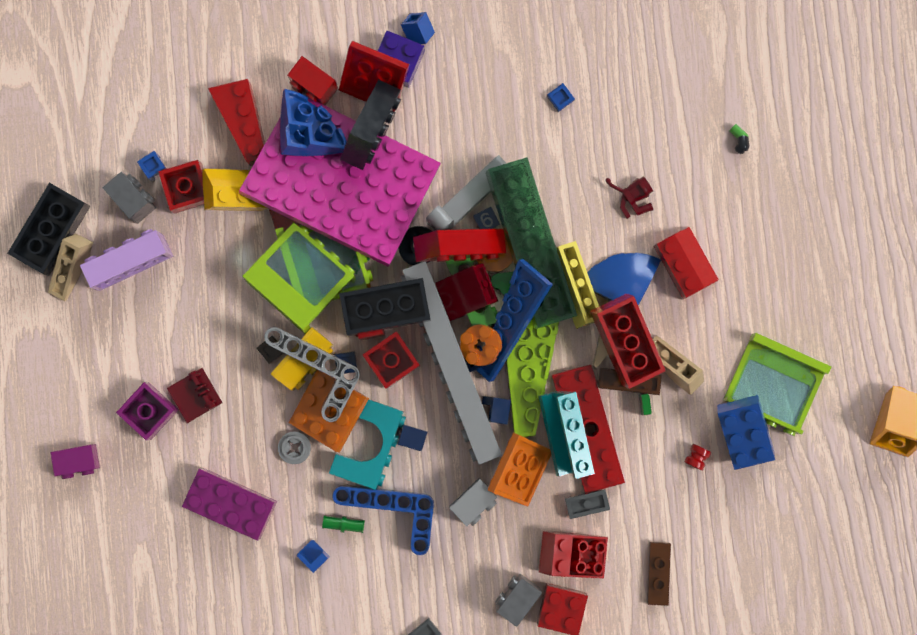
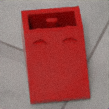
(573, 555)

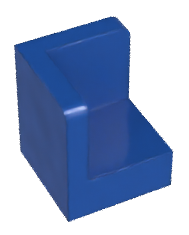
(418, 27)
(151, 165)
(313, 555)

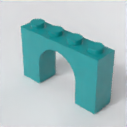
(370, 472)

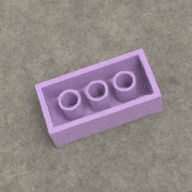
(126, 260)

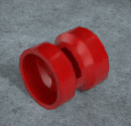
(697, 456)

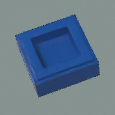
(560, 97)

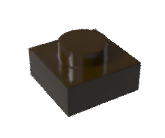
(268, 352)

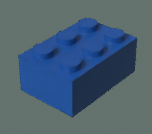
(746, 432)

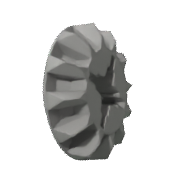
(284, 447)

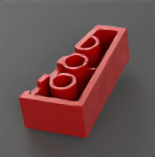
(241, 115)
(460, 245)

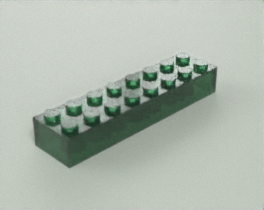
(530, 235)

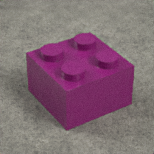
(147, 411)

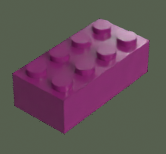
(229, 503)

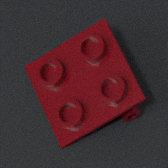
(194, 395)

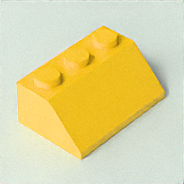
(222, 191)
(292, 371)

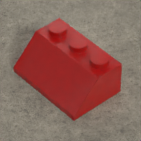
(686, 263)

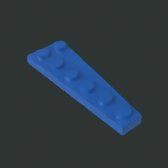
(519, 306)

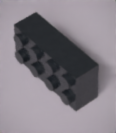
(371, 125)
(52, 219)
(384, 307)

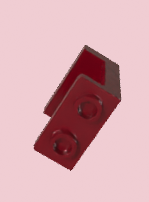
(466, 291)

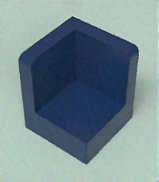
(498, 409)
(412, 438)

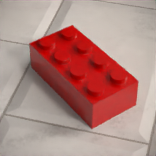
(627, 341)

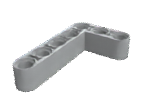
(464, 201)
(319, 363)

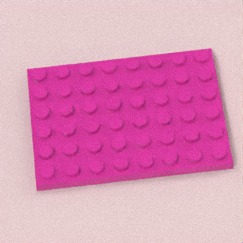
(350, 205)

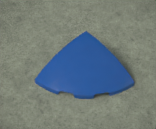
(307, 128)
(623, 275)

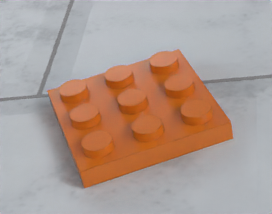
(308, 414)
(520, 470)

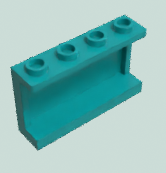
(566, 434)

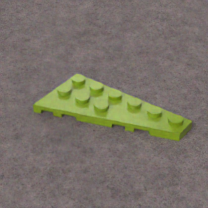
(527, 376)

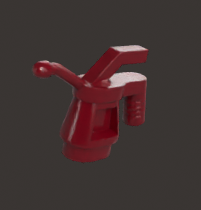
(636, 191)

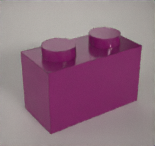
(74, 460)

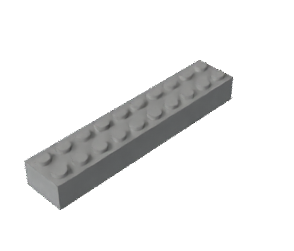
(455, 371)

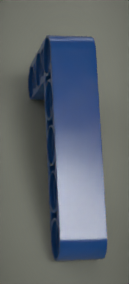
(393, 505)

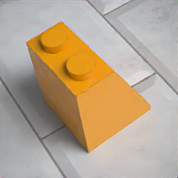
(897, 422)

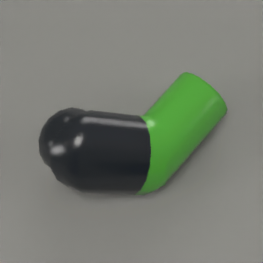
(743, 139)

